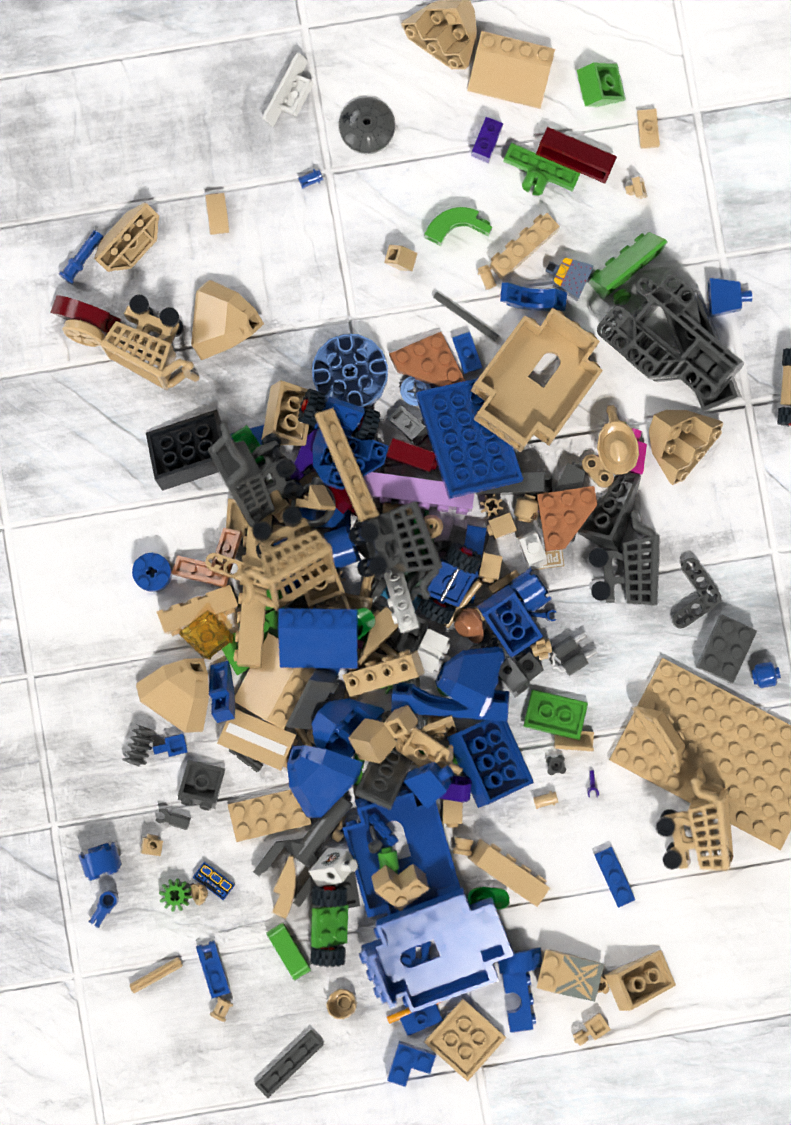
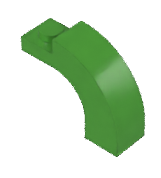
(455, 218)

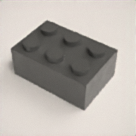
(726, 649)

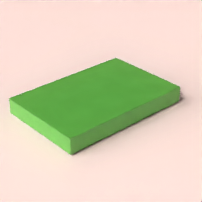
(555, 714)

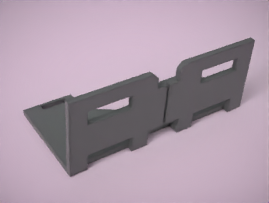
(488, 636)

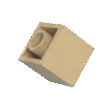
(372, 741)

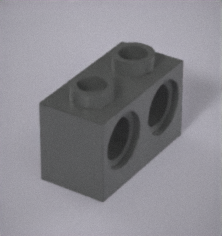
(412, 638)

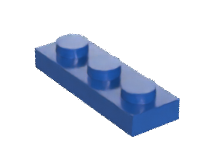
(614, 877)

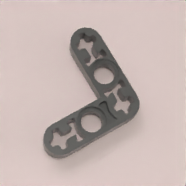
(701, 600)

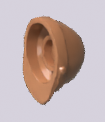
(470, 625)

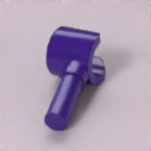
(592, 784)

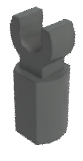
(174, 819)

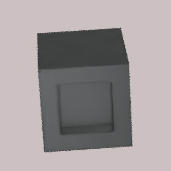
(537, 668)

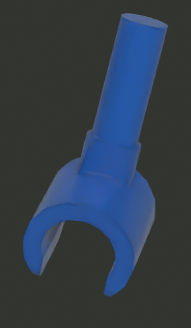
(544, 615)

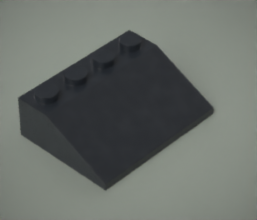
(181, 450)

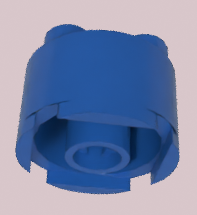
(342, 549)
(161, 578)
(531, 590)
(100, 860)

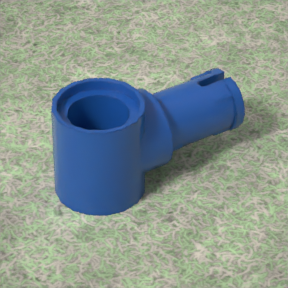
(103, 908)

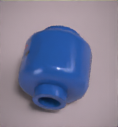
(765, 675)

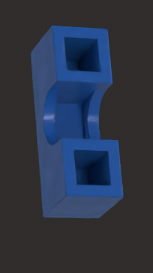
(520, 1018)

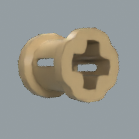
(226, 1006)

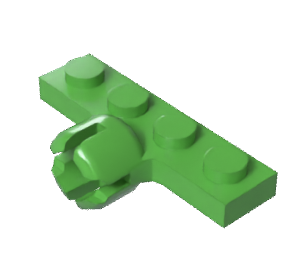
(540, 170)

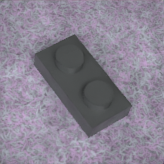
(352, 890)

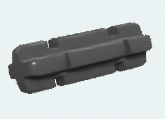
(256, 765)

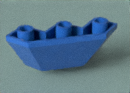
(367, 453)
(472, 677)
(338, 721)
(320, 778)

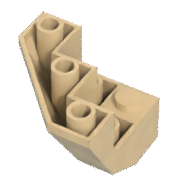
(444, 31)
(221, 320)
(681, 441)
(178, 693)

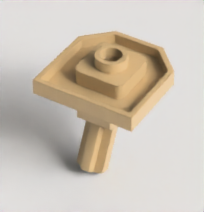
(439, 727)

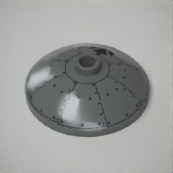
(362, 137)

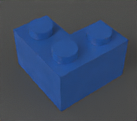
(408, 1058)

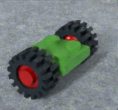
(329, 925)

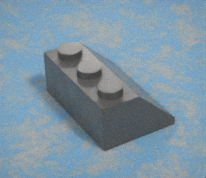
(313, 698)

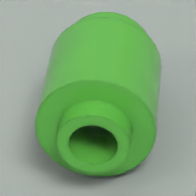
(389, 858)

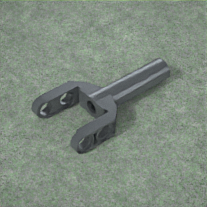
(307, 848)

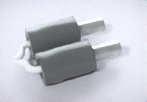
(566, 647)

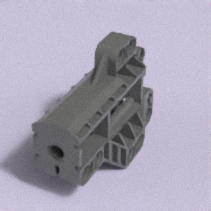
(673, 364)

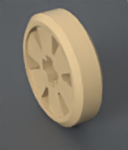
(83, 333)

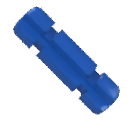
(383, 829)

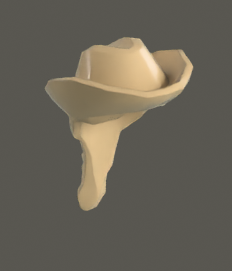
(617, 445)

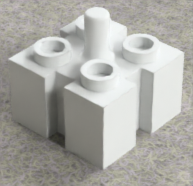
(433, 651)

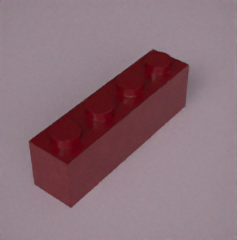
(576, 155)

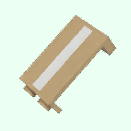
(258, 740)

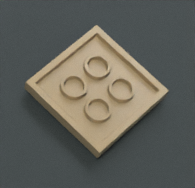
(465, 1039)

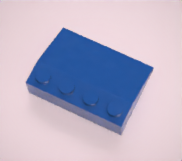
(318, 638)
(490, 760)

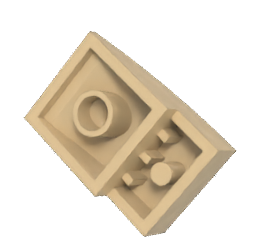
(326, 594)
(286, 888)

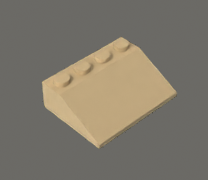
(511, 69)
(272, 690)

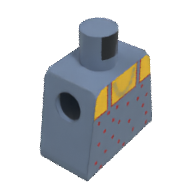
(570, 276)

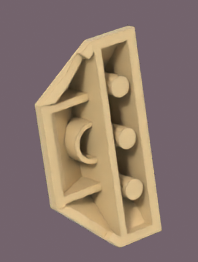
(128, 239)
(663, 735)

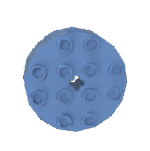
(350, 353)

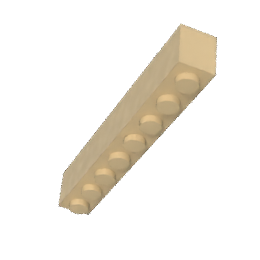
(251, 615)

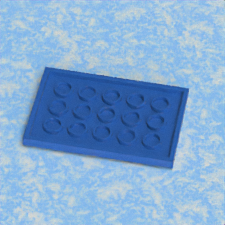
(465, 451)

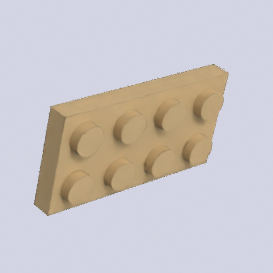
(266, 815)

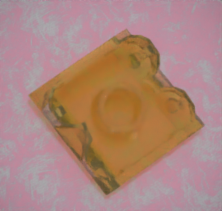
(207, 635)

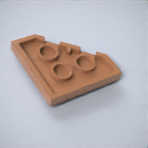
(428, 361)
(564, 514)

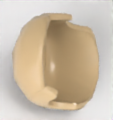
(341, 1004)

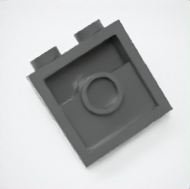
(201, 785)

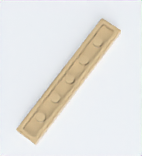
(346, 465)

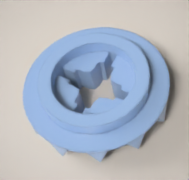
(407, 385)

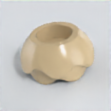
(437, 525)

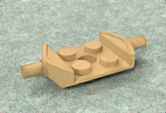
(435, 752)

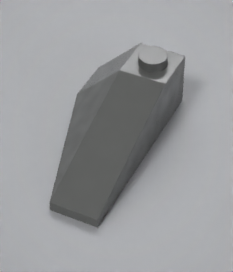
(611, 515)

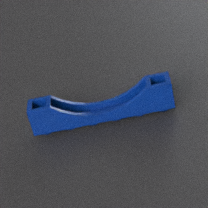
(429, 704)

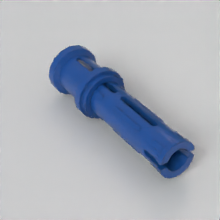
(76, 264)

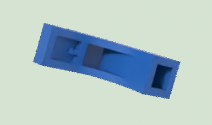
(533, 299)

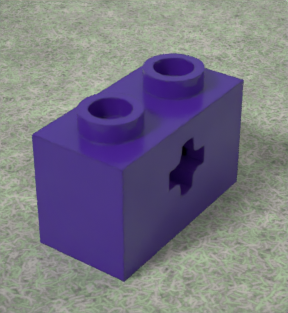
(487, 139)

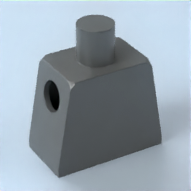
(515, 681)

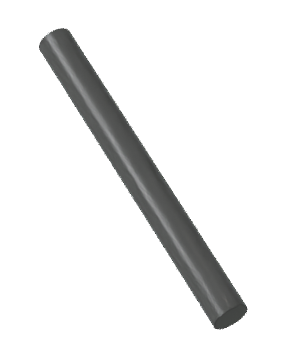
(464, 315)

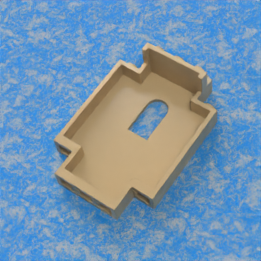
(518, 405)

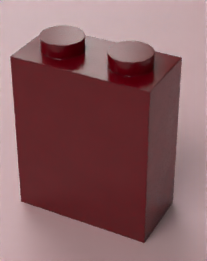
(412, 456)

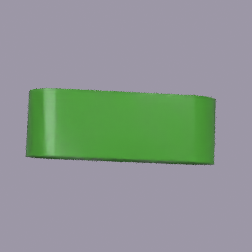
(288, 951)

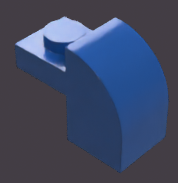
(521, 961)

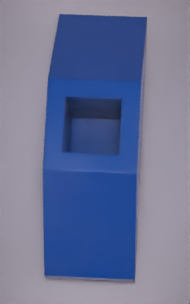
(337, 520)

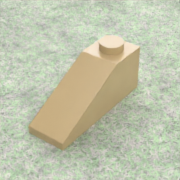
(379, 634)

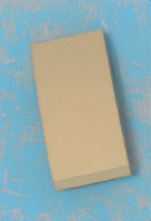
(217, 213)

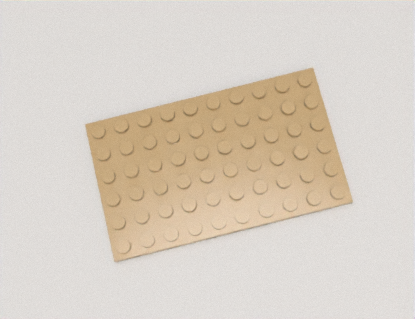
(724, 737)

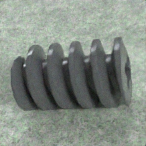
(140, 745)

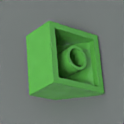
(600, 84)

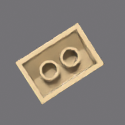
(283, 414)

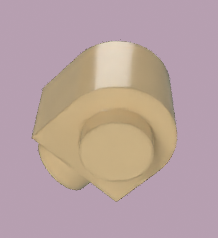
(151, 845)

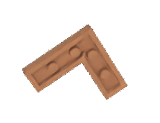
(198, 571)

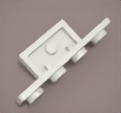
(290, 93)
(400, 602)

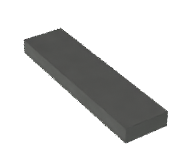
(289, 1064)

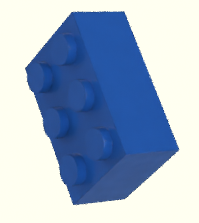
(509, 621)

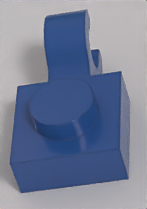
(174, 746)

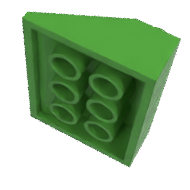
(627, 264)

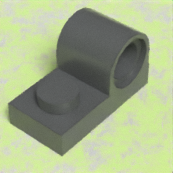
(408, 425)

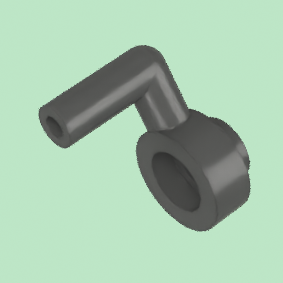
(378, 587)

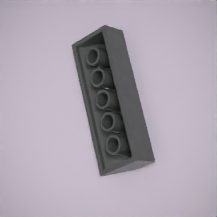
(685, 339)

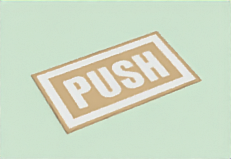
(554, 559)

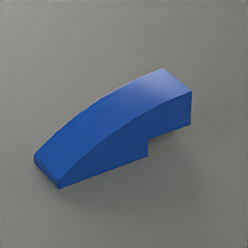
(222, 692)

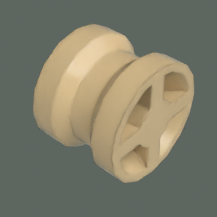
(462, 846)

